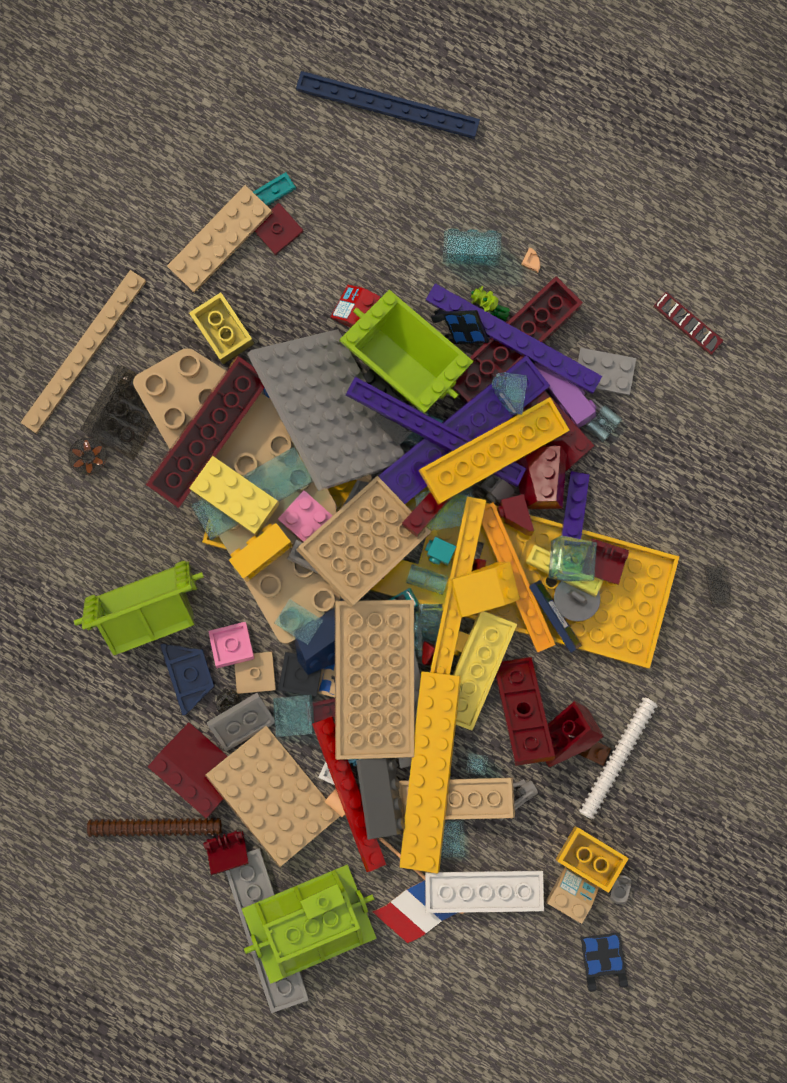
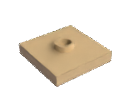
(256, 674)

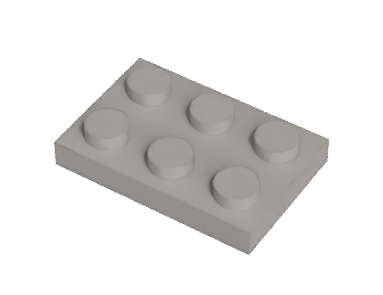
(614, 368)
(241, 722)

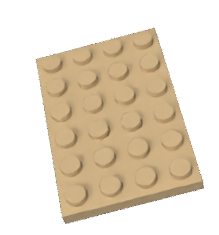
(361, 541)
(272, 796)

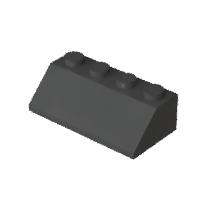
(380, 797)

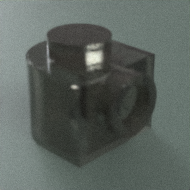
(227, 700)

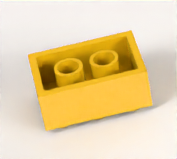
(260, 551)
(591, 859)

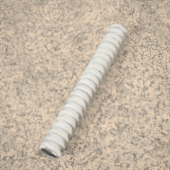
(617, 759)

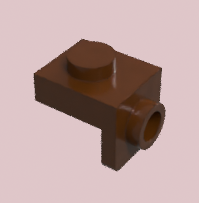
(597, 753)

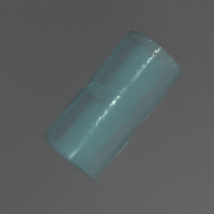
(427, 579)

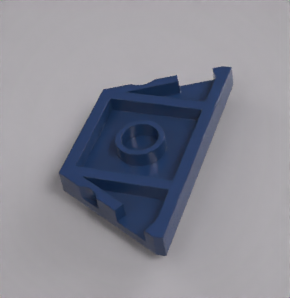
(188, 675)

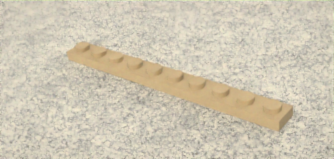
(83, 352)

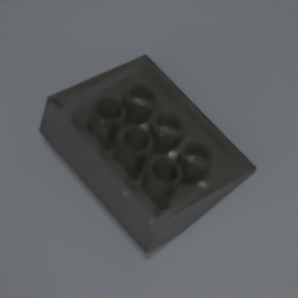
(120, 415)

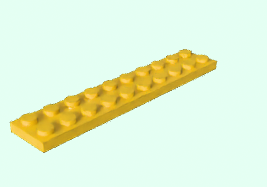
(430, 772)

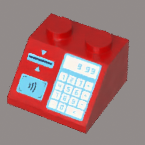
(350, 299)

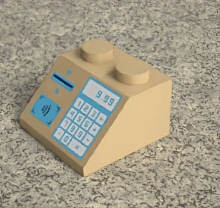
(573, 895)

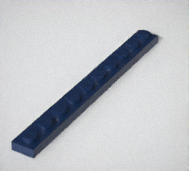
(387, 105)

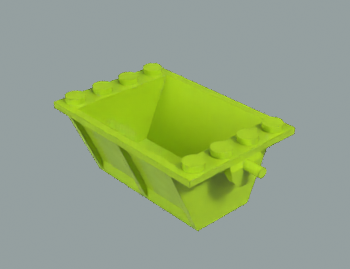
(406, 351)
(142, 609)
(292, 942)

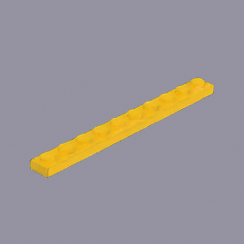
(462, 564)

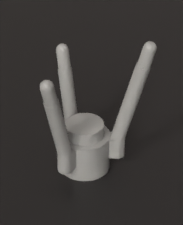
(526, 792)

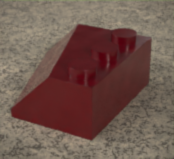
(543, 477)

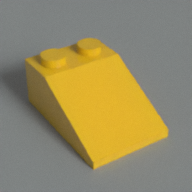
(485, 588)

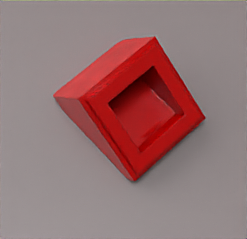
(428, 653)

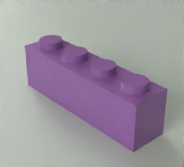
(569, 397)

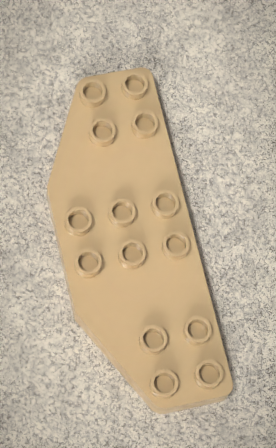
(172, 396)

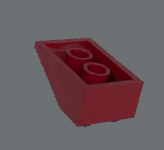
(572, 732)

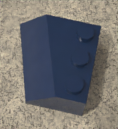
(321, 648)

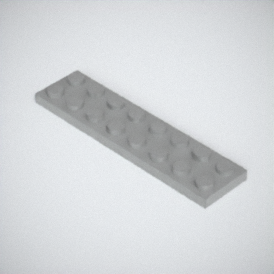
(249, 885)

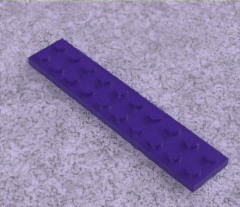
(471, 420)

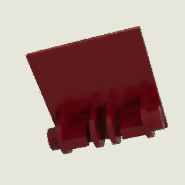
(609, 561)
(226, 852)

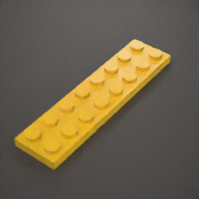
(493, 450)

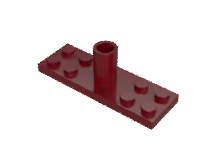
(524, 712)

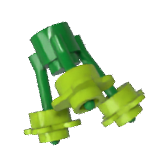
(489, 303)

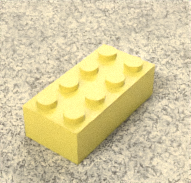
(234, 496)

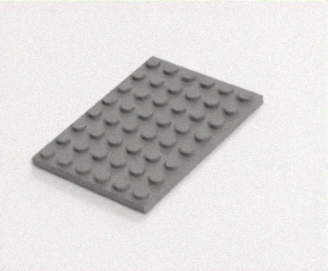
(328, 429)

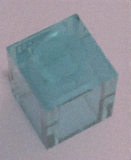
(476, 764)

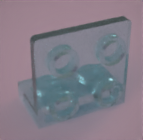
(426, 624)

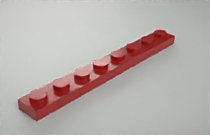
(348, 795)

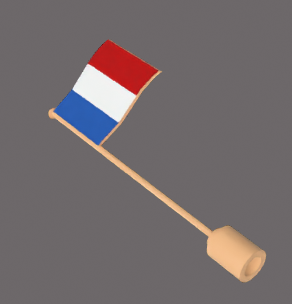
(407, 911)

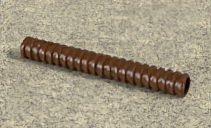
(154, 827)

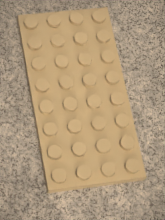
(374, 679)

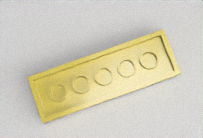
(480, 664)

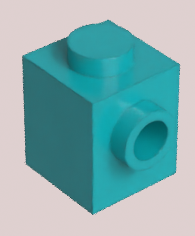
(440, 551)

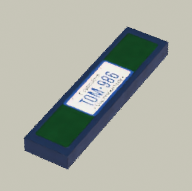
(554, 616)

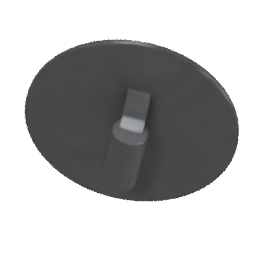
(575, 603)

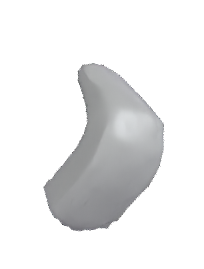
(621, 889)

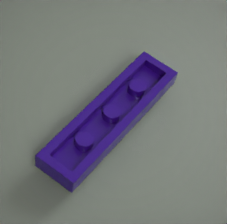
(575, 505)

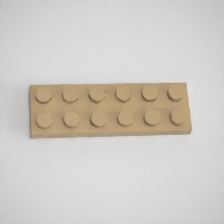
(219, 238)
(474, 798)

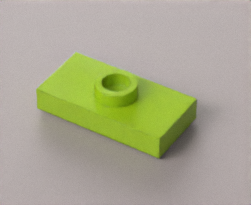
(322, 901)

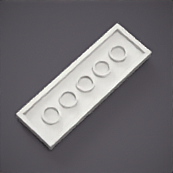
(484, 891)

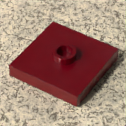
(278, 229)

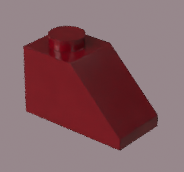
(516, 514)

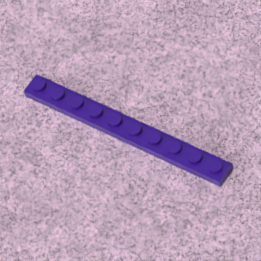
(519, 341)
(420, 423)

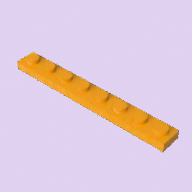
(527, 603)

